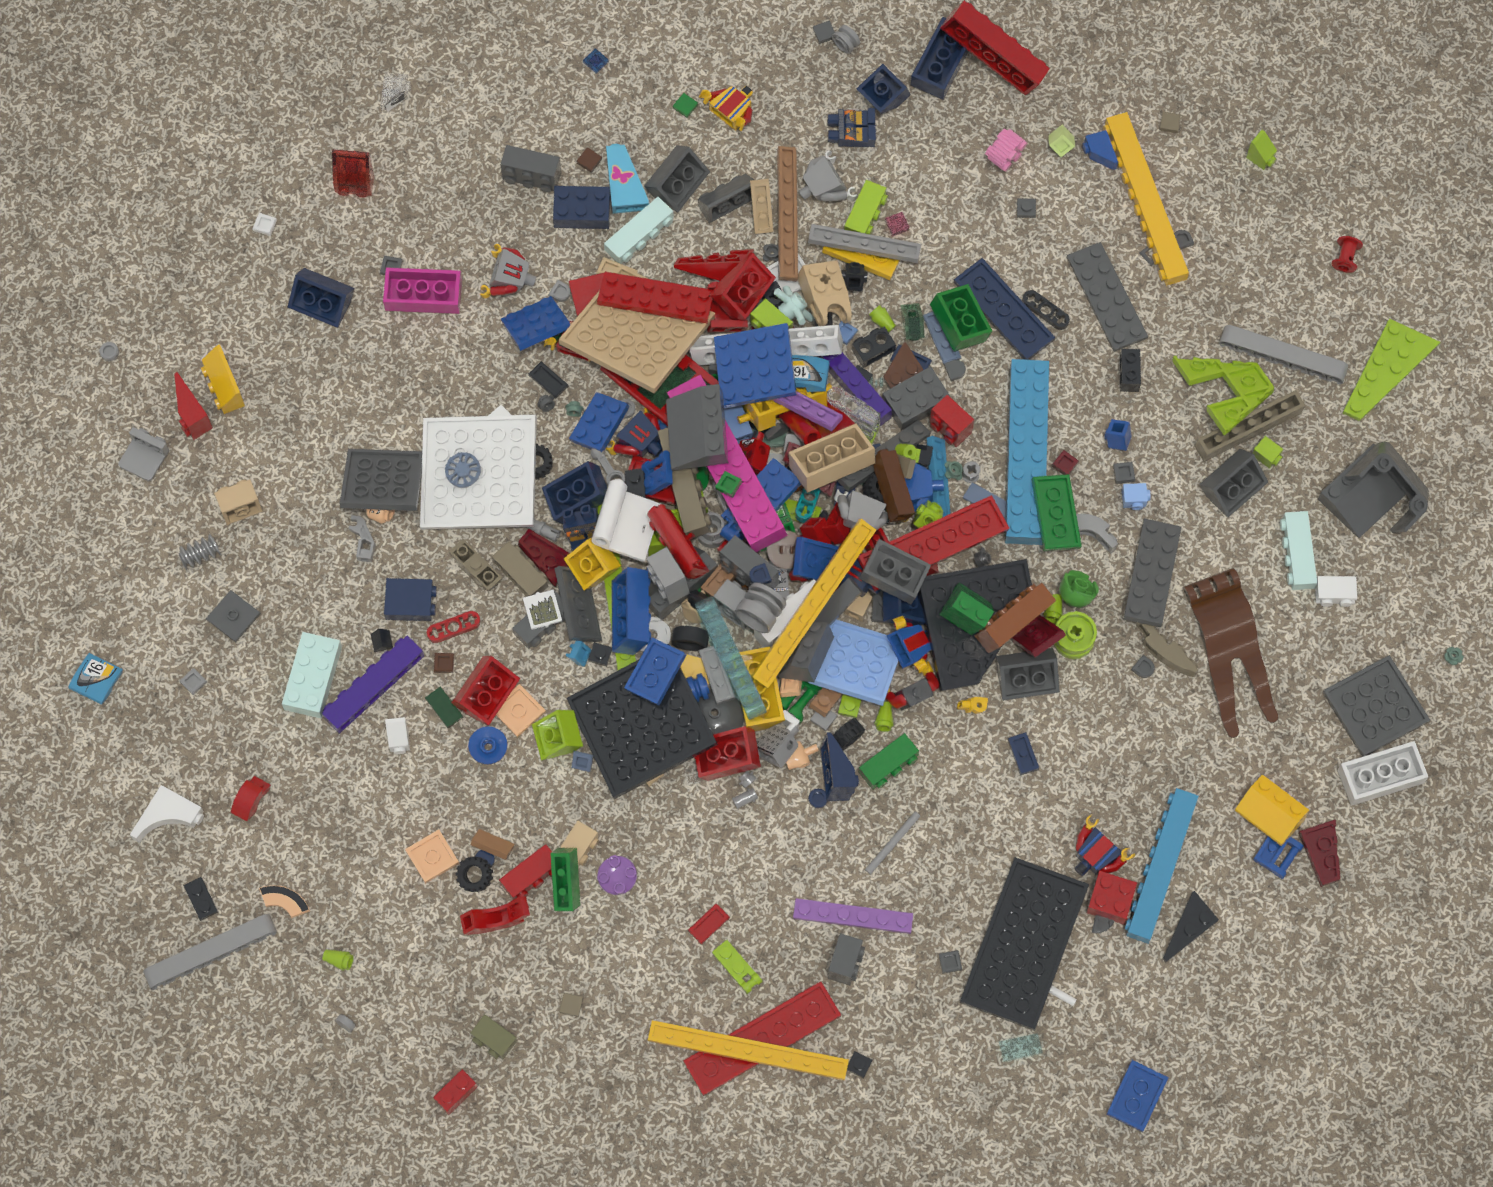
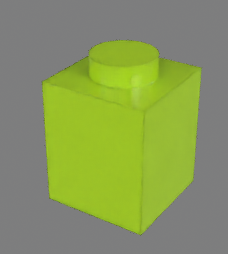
(1268, 452)

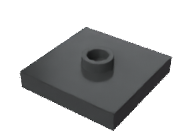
(233, 616)

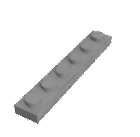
(864, 243)

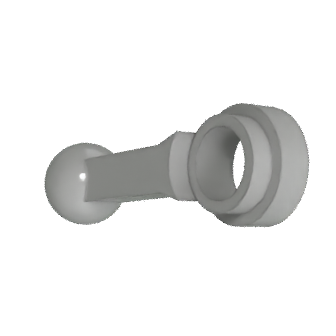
(611, 473)

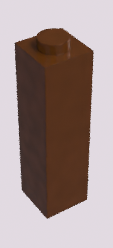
(893, 486)

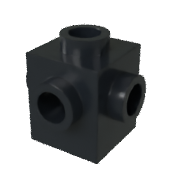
(854, 276)

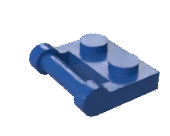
(660, 478)
(1271, 851)

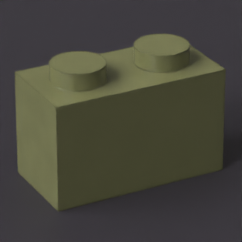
(493, 1037)

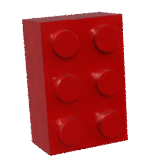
(734, 754)

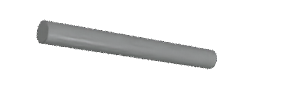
(892, 843)

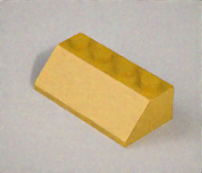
(769, 696)

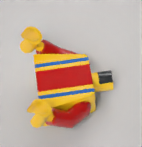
(730, 105)

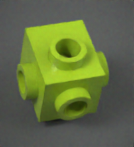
(927, 513)

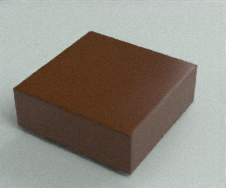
(589, 160)
(444, 663)

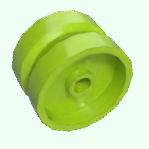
(1079, 637)

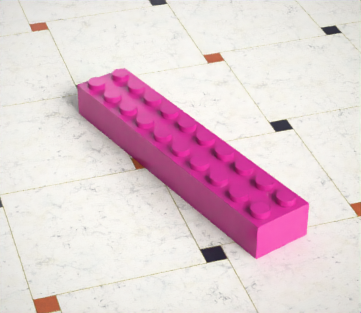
(750, 503)

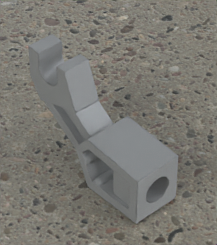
(362, 530)

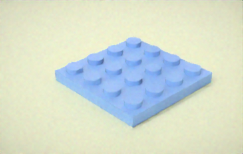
(858, 663)

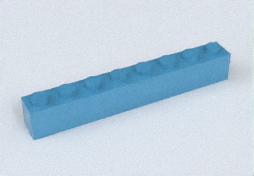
(1162, 866)

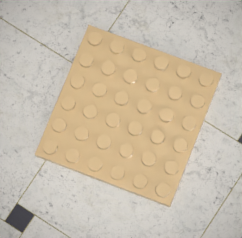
(632, 342)

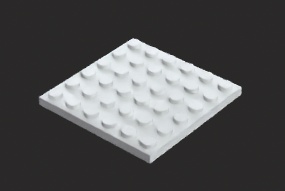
(507, 477)

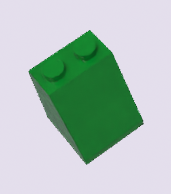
(967, 609)

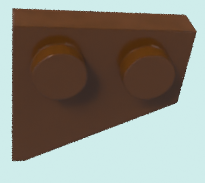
(902, 367)

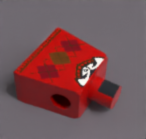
(756, 451)

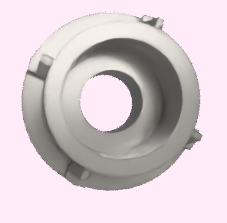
(713, 540)

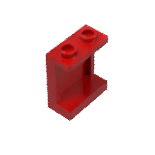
(722, 320)

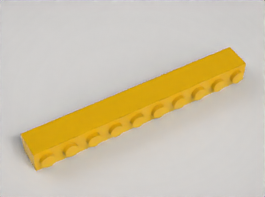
(1146, 199)

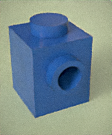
(1118, 434)

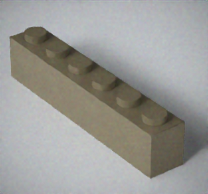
(1251, 426)
(688, 495)

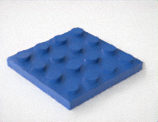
(755, 365)

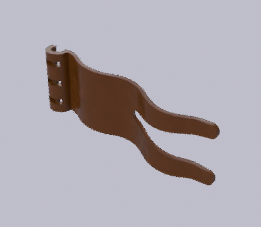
(1230, 634)

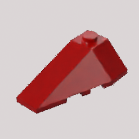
(712, 266)

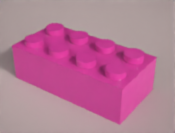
(422, 290)

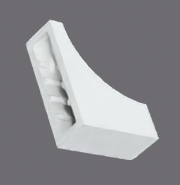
(165, 809)

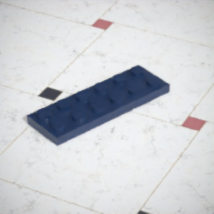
(1006, 310)

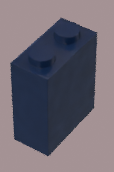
(409, 599)

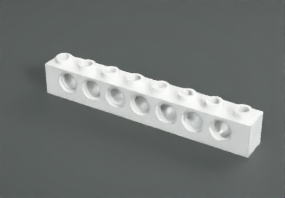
(804, 341)

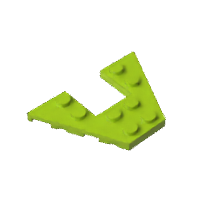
(1244, 379)

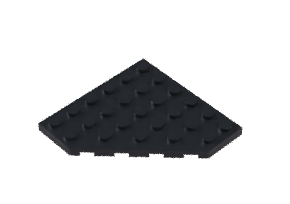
(956, 654)

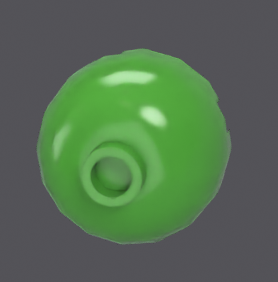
(1077, 589)

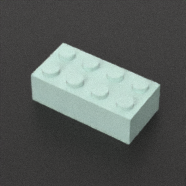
(311, 675)

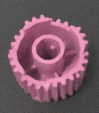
(1006, 149)

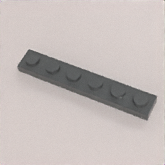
(911, 435)

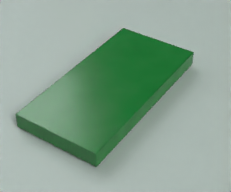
(1056, 512)

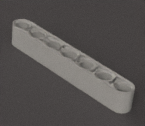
(1284, 353)
(209, 950)

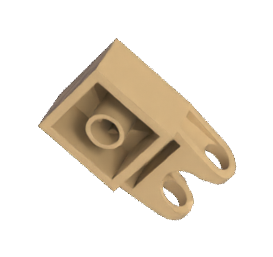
(825, 291)

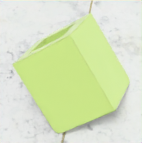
(1061, 140)

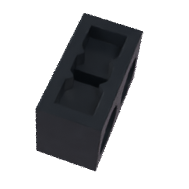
(876, 350)
(1130, 370)

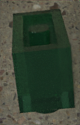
(913, 321)

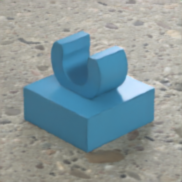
(579, 653)

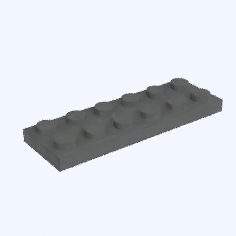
(1107, 296)
(1152, 573)

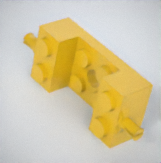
(764, 413)

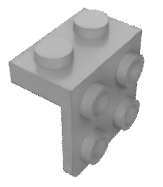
(144, 454)

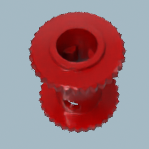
(1348, 248)

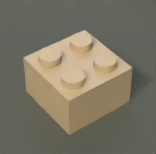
(238, 501)

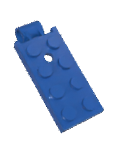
(778, 485)

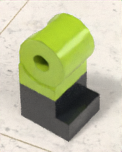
(921, 454)

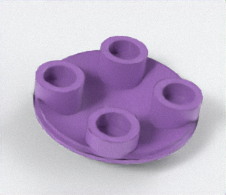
(617, 875)

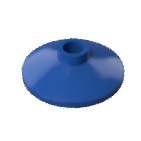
(485, 736)

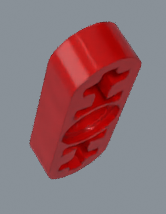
(468, 626)

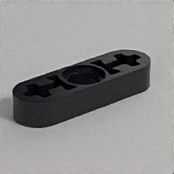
(1047, 317)

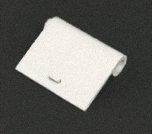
(622, 522)

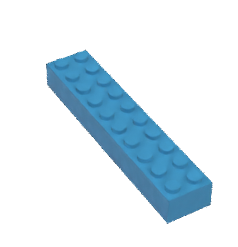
(1026, 447)

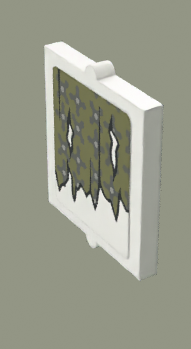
(542, 609)

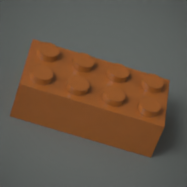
(1014, 616)

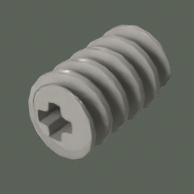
(198, 551)

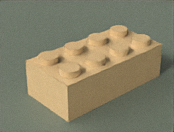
(831, 457)

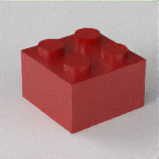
(951, 421)
(1112, 897)

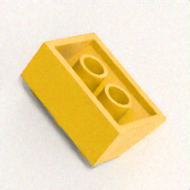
(221, 381)
(1272, 810)

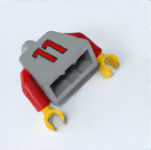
(508, 273)

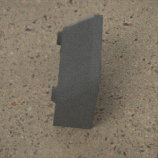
(1387, 459)

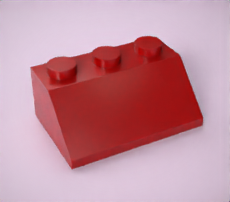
(486, 690)

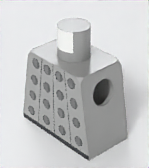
(777, 744)

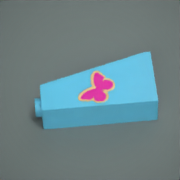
(625, 185)

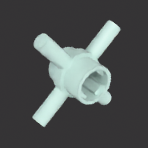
(793, 305)

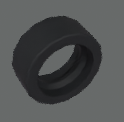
(690, 638)

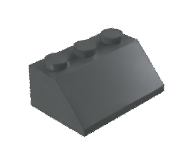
(677, 177)
(726, 198)
(1234, 482)
(809, 654)
(1027, 676)

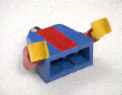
(910, 644)

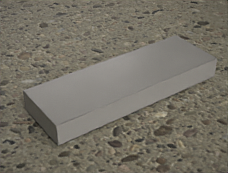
(716, 675)

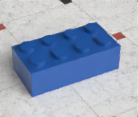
(630, 611)

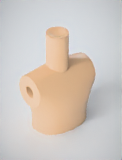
(800, 757)

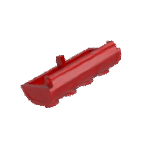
(677, 541)

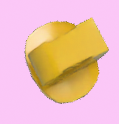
(970, 705)

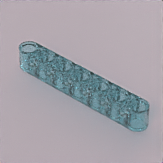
(730, 658)

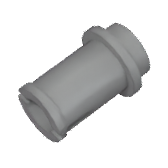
(745, 798)

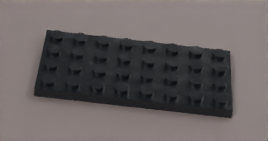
(1024, 943)

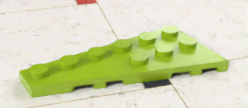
(1391, 361)

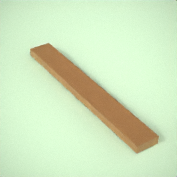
(787, 213)

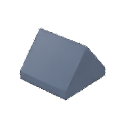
(582, 761)

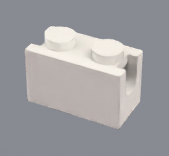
(1336, 590)

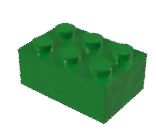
(961, 317)

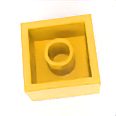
(591, 564)

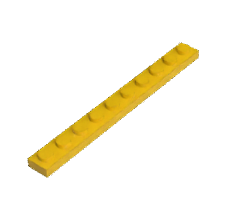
(813, 603)
(748, 1050)

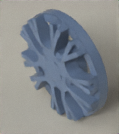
(462, 469)

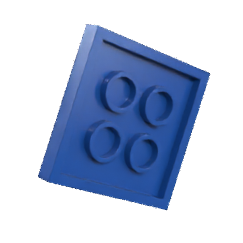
(535, 323)

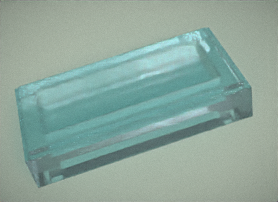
(1020, 1047)

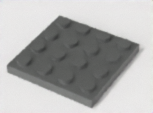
(381, 479)
(1376, 706)

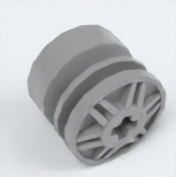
(760, 607)

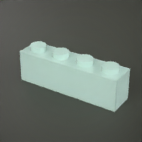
(639, 230)
(1299, 550)

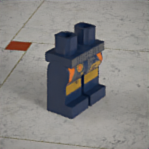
(854, 128)
(579, 525)

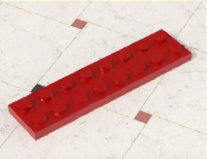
(951, 533)
(779, 1026)

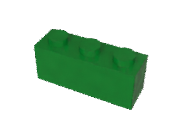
(889, 762)
(565, 879)

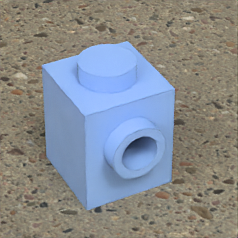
(1135, 496)

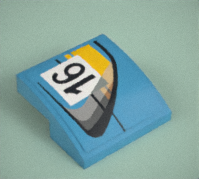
(810, 372)
(95, 678)

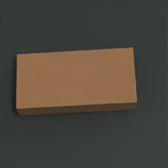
(492, 844)

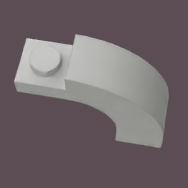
(1098, 529)

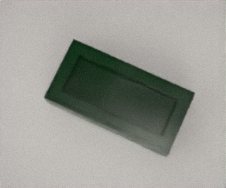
(443, 707)

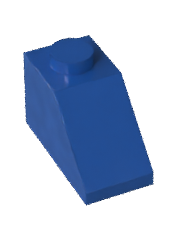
(1100, 149)

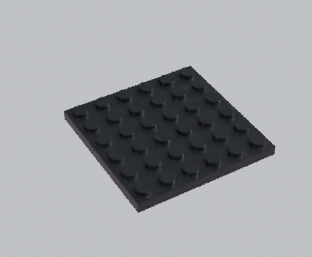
(636, 737)

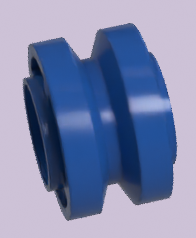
(699, 687)

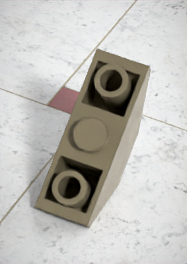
(475, 566)

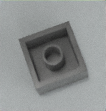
(845, 959)

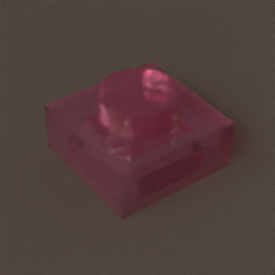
(897, 224)

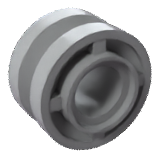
(846, 39)

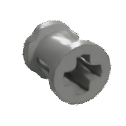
(968, 467)

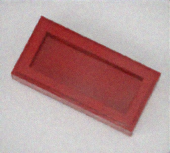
(708, 923)

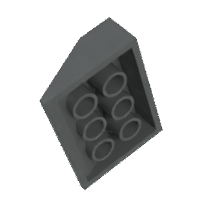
(697, 428)
(1361, 500)

